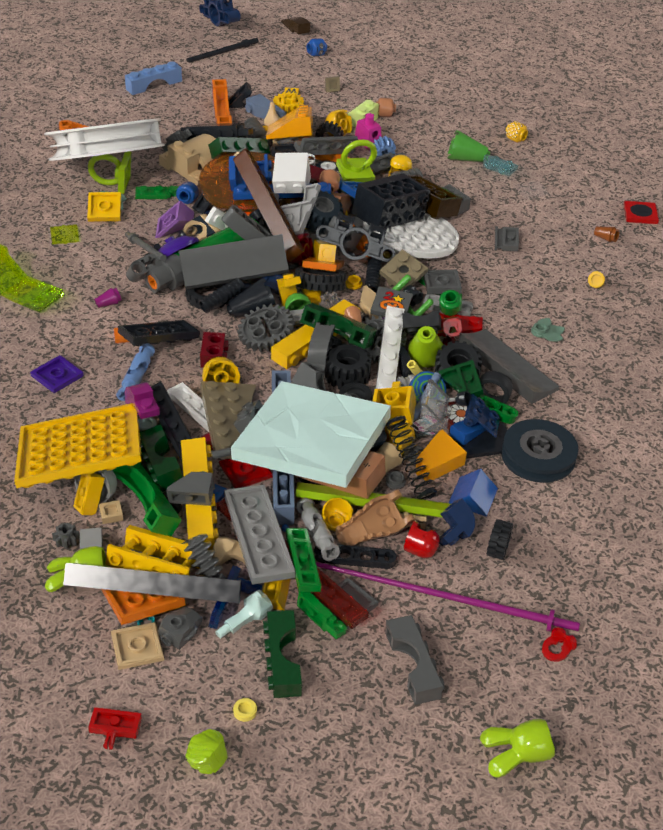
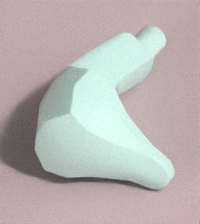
(254, 608)

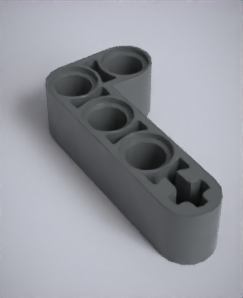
(243, 224)

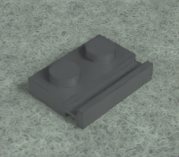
(507, 238)

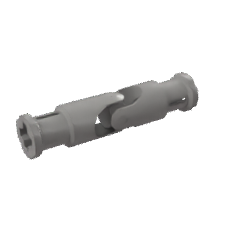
(318, 529)

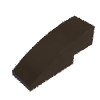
(297, 24)

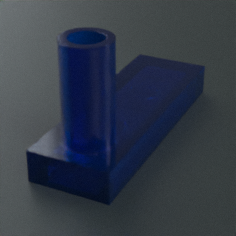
(219, 609)

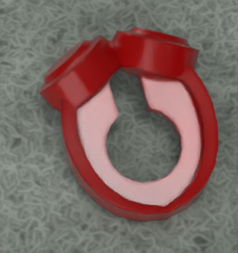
(559, 635)

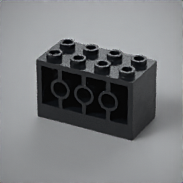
(391, 201)

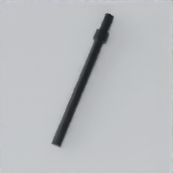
(244, 43)

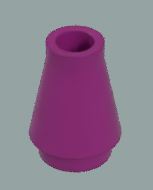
(108, 298)

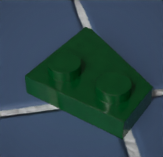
(463, 378)

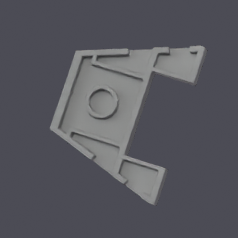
(299, 212)

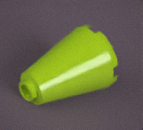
(425, 347)

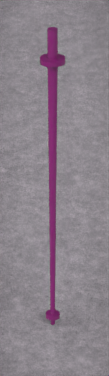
(538, 617)

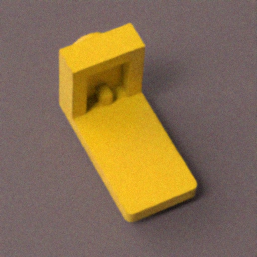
(287, 286)

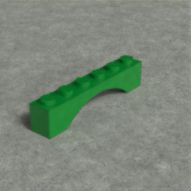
(159, 513)

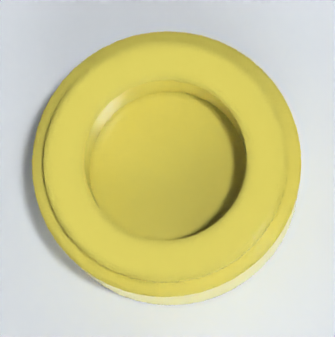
(245, 709)

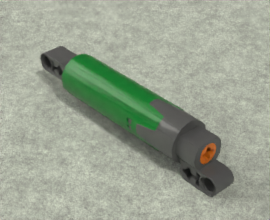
(169, 273)

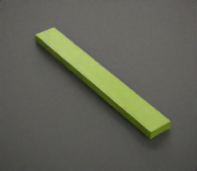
(404, 504)

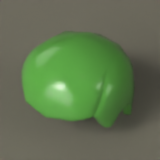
(296, 301)

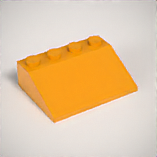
(294, 124)

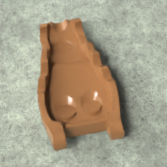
(375, 520)

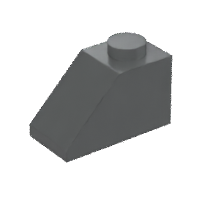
(192, 489)

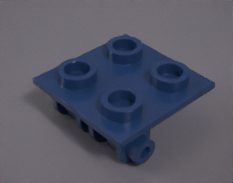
(480, 413)

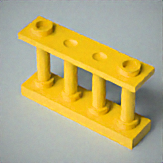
(150, 544)

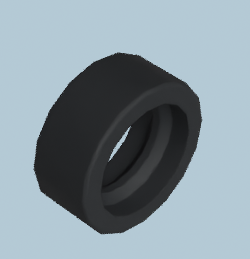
(500, 380)

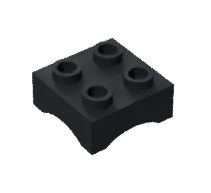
(413, 323)

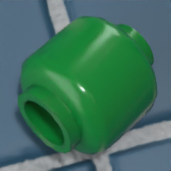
(450, 302)

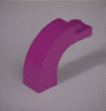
(142, 398)

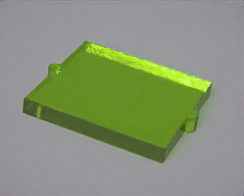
(64, 234)

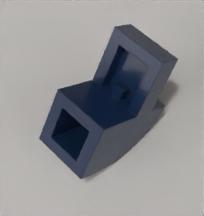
(460, 520)

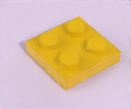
(104, 206)

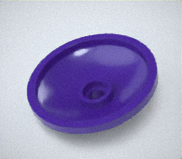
(176, 244)

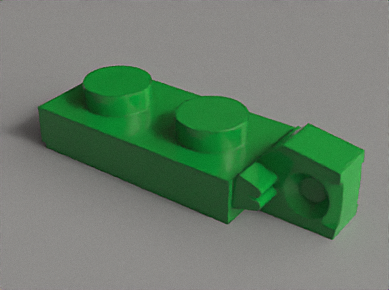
(157, 192)
(320, 614)

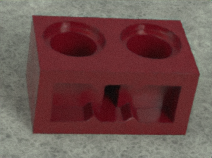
(213, 346)

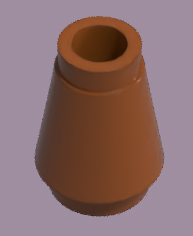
(607, 233)

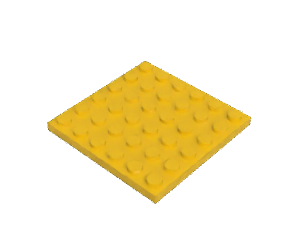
(77, 445)

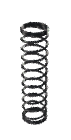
(433, 490)

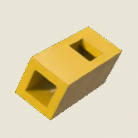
(324, 251)

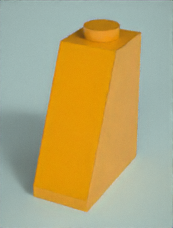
(441, 456)

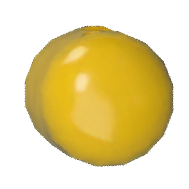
(400, 163)

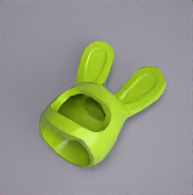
(90, 556)
(529, 742)

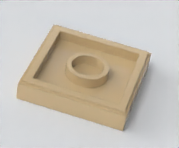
(137, 645)

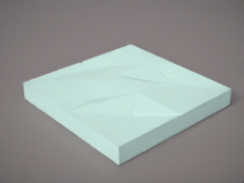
(312, 433)

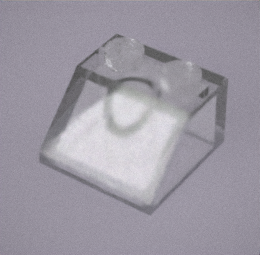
(434, 410)

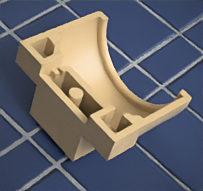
(186, 156)

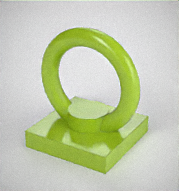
(357, 168)
(122, 170)

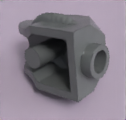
(179, 627)

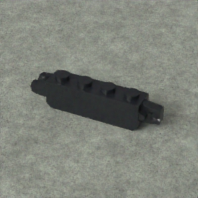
(219, 130)

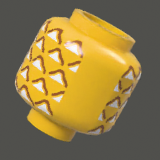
(516, 131)

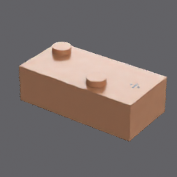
(365, 479)

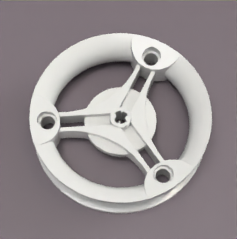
(106, 139)

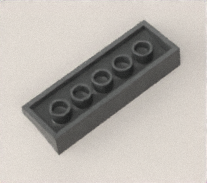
(233, 260)
(499, 357)

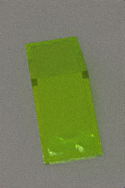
(24, 289)

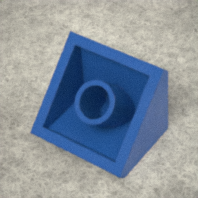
(476, 491)

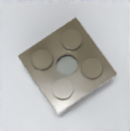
(402, 265)

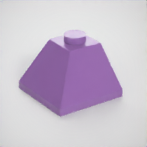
(174, 219)

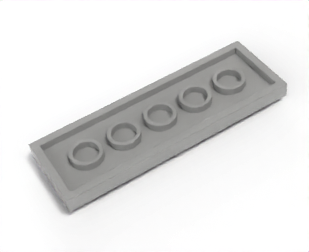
(259, 534)

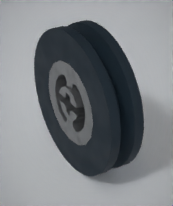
(537, 463)

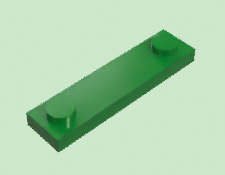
(303, 560)

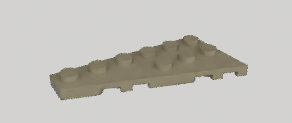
(221, 407)

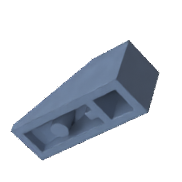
(259, 106)

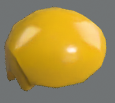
(336, 512)

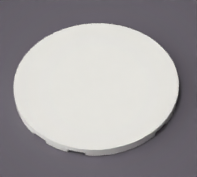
(422, 237)

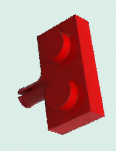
(114, 724)

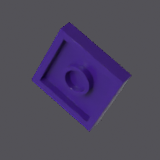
(56, 374)

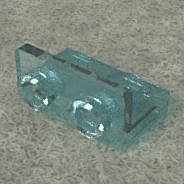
(499, 165)

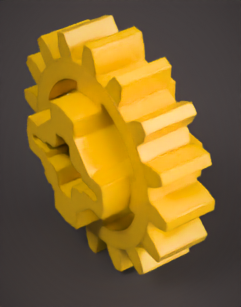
(288, 101)

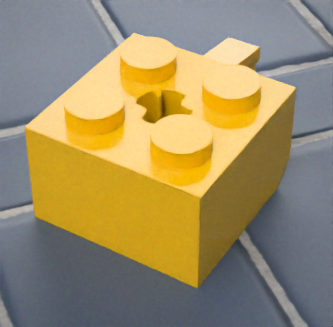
(400, 398)

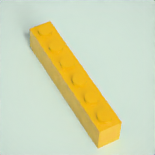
(296, 345)
(199, 517)

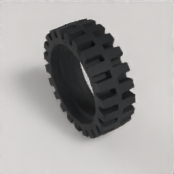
(321, 279)

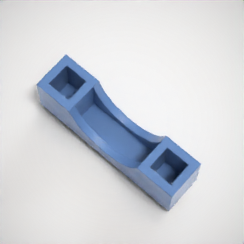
(138, 81)

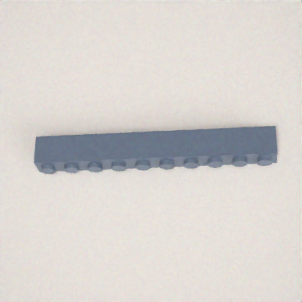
(283, 482)

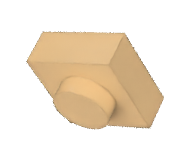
(111, 512)

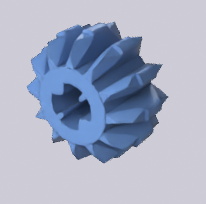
(384, 146)

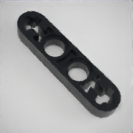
(356, 552)

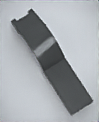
(319, 345)

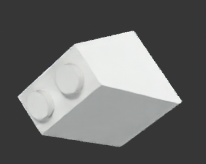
(291, 172)

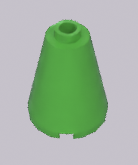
(466, 148)

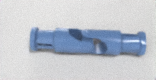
(137, 369)

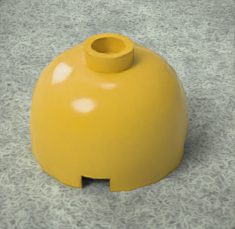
(342, 119)
(221, 370)

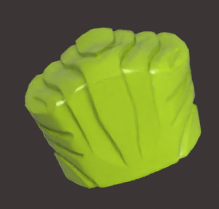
(207, 751)

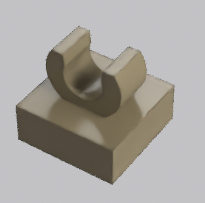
(332, 84)

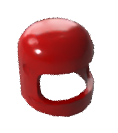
(420, 542)

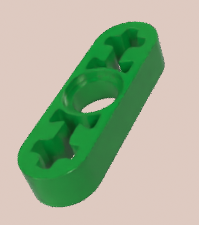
(506, 413)

